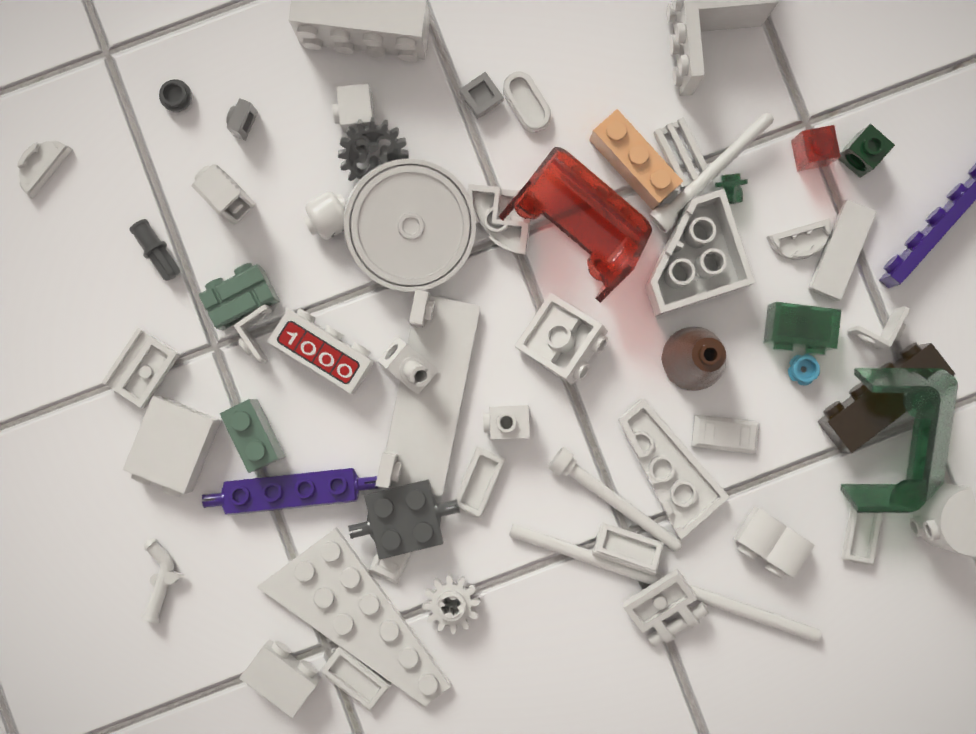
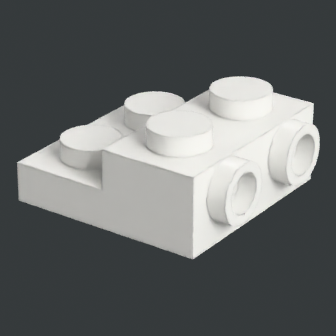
(562, 339)

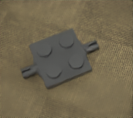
(403, 519)

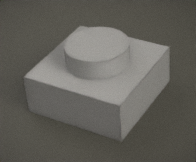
(481, 95)
(241, 118)

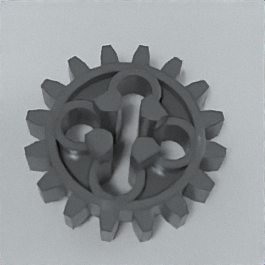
(372, 134)

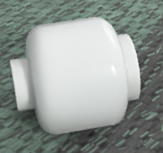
(325, 215)

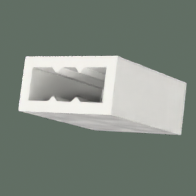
(171, 446)

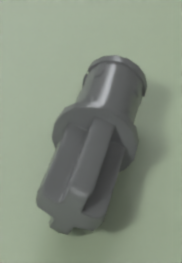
(155, 249)

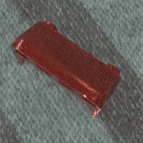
(587, 214)

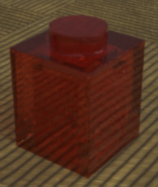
(815, 148)

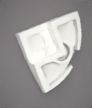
(488, 204)

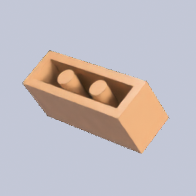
(635, 159)

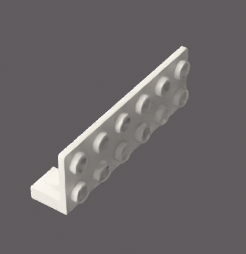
(427, 422)

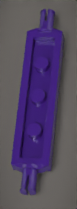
(290, 491)

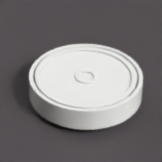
(409, 224)

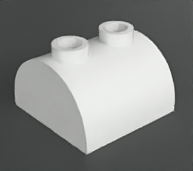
(948, 520)

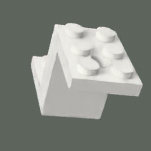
(697, 16)

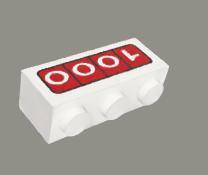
(321, 350)

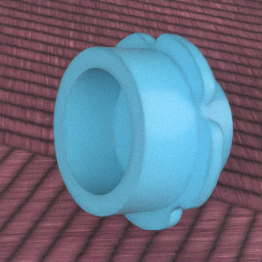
(811, 365)

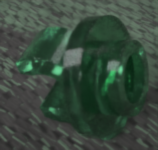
(732, 187)

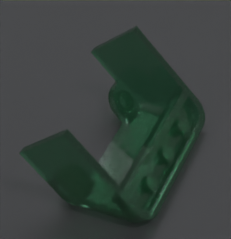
(931, 400)

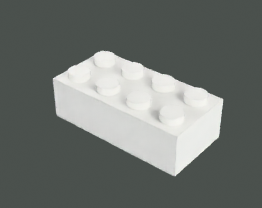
(363, 25)

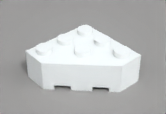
(700, 257)

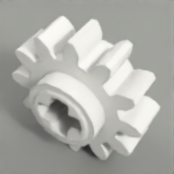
(450, 616)

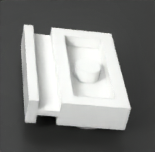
(140, 368)

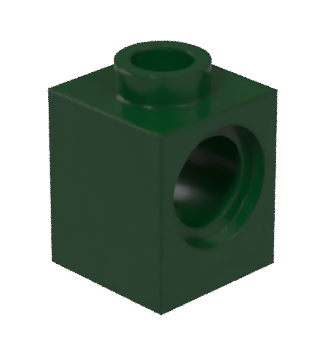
(865, 150)

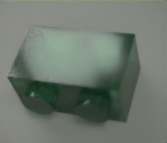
(802, 327)

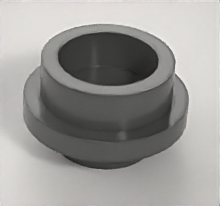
(175, 95)

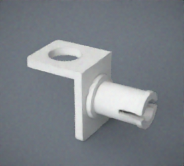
(408, 365)

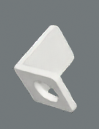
(892, 331)
(246, 341)

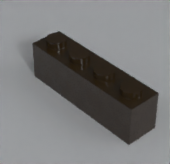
(868, 412)

